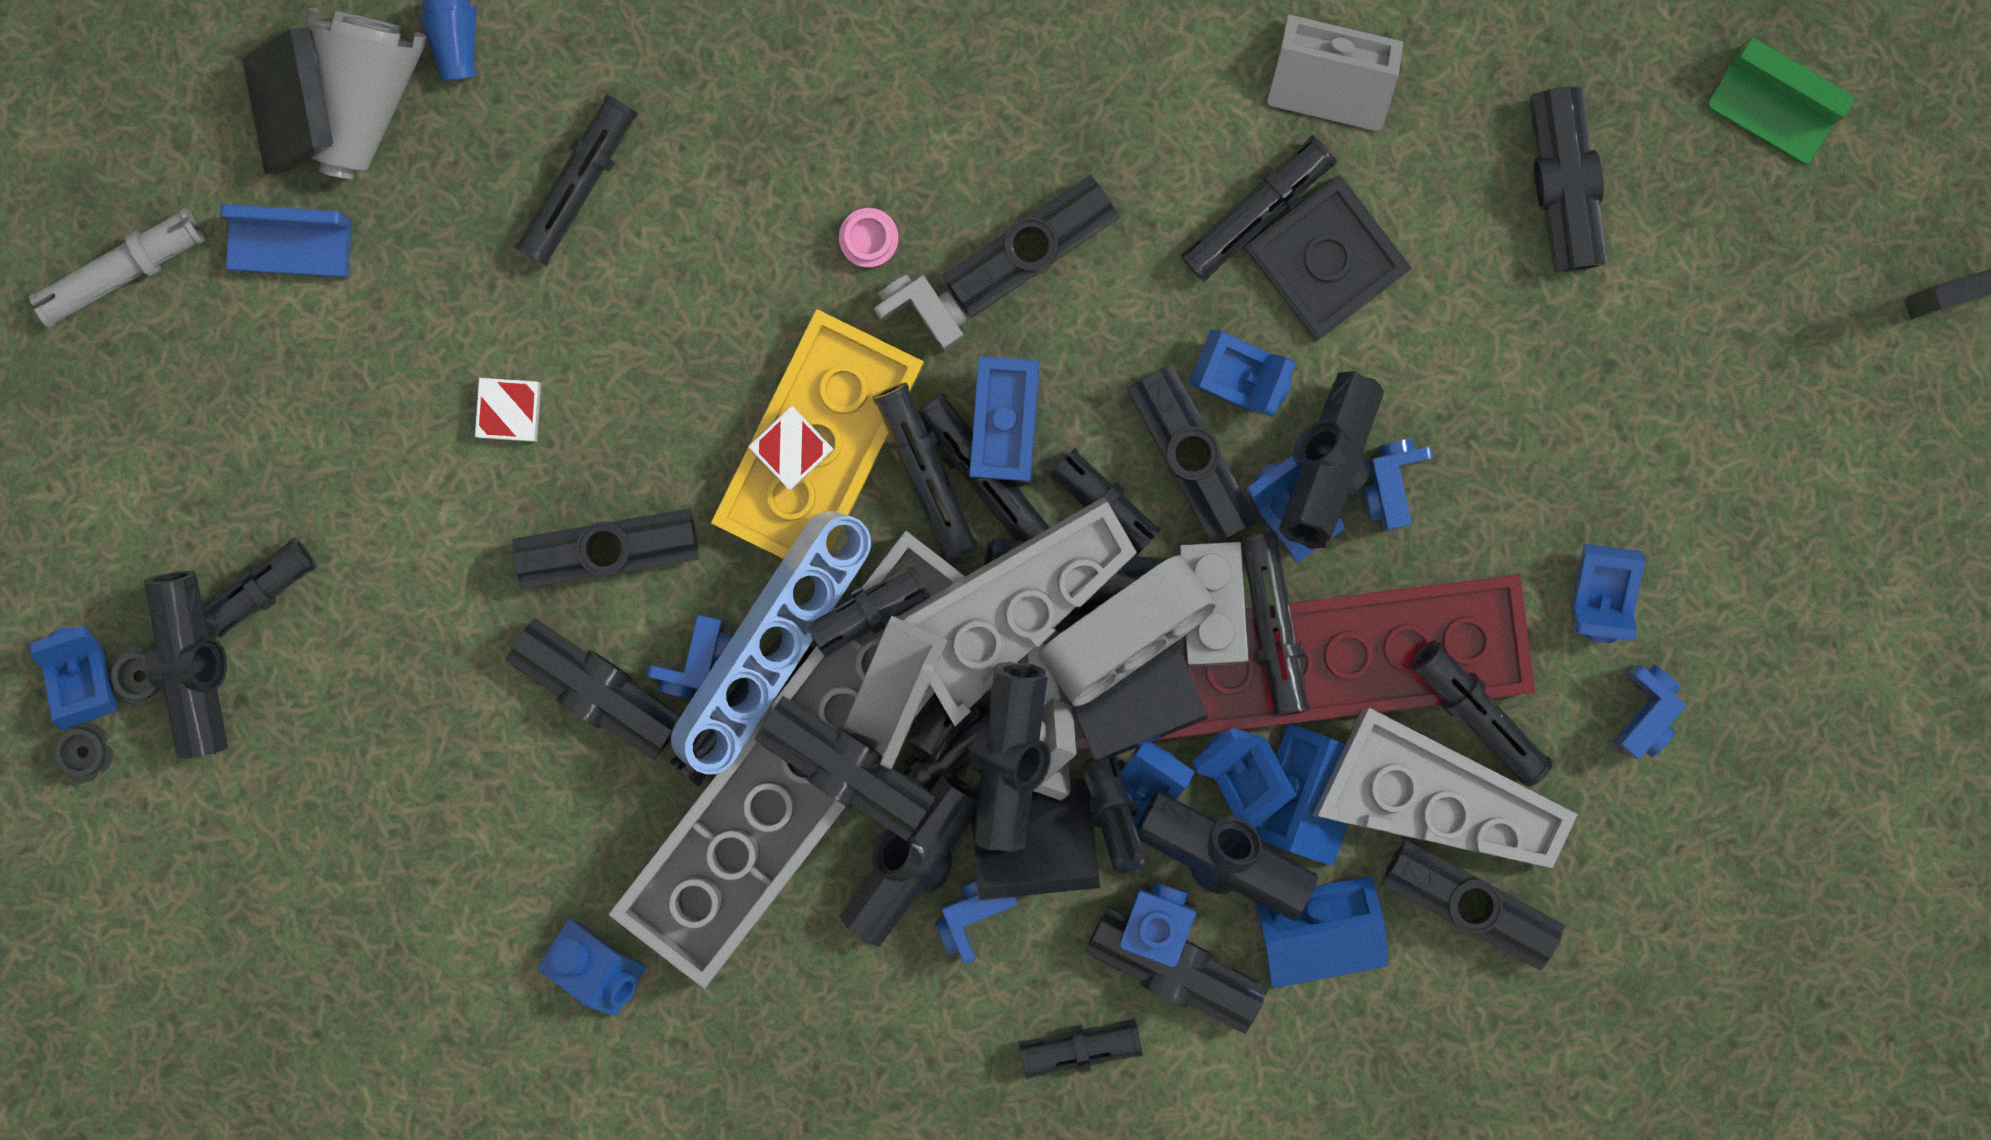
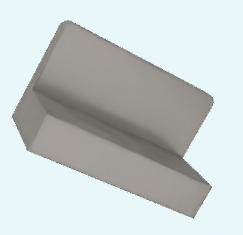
(1335, 73)
(895, 685)

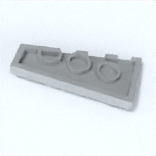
(1018, 601)
(1430, 793)

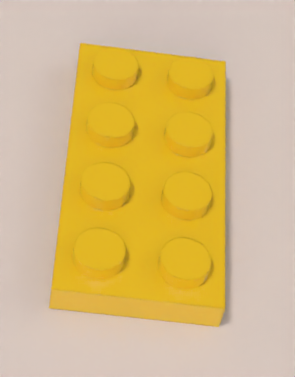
(833, 389)

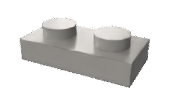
(1222, 635)

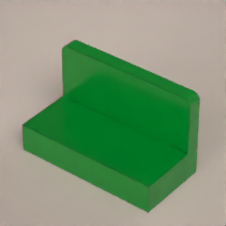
(1779, 100)

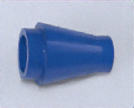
(451, 36)

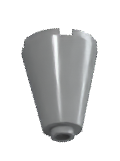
(362, 80)

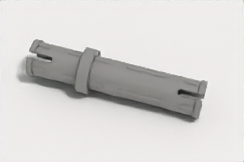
(136, 256)

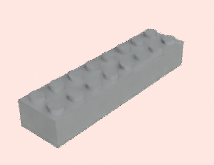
(758, 813)

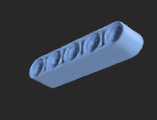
(743, 656)

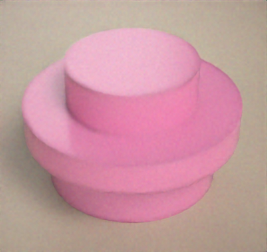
(868, 237)

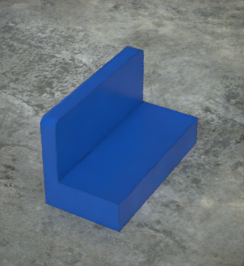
(287, 241)
(1005, 419)
(1308, 764)
(1332, 937)

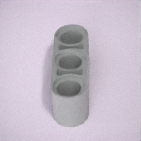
(1127, 630)

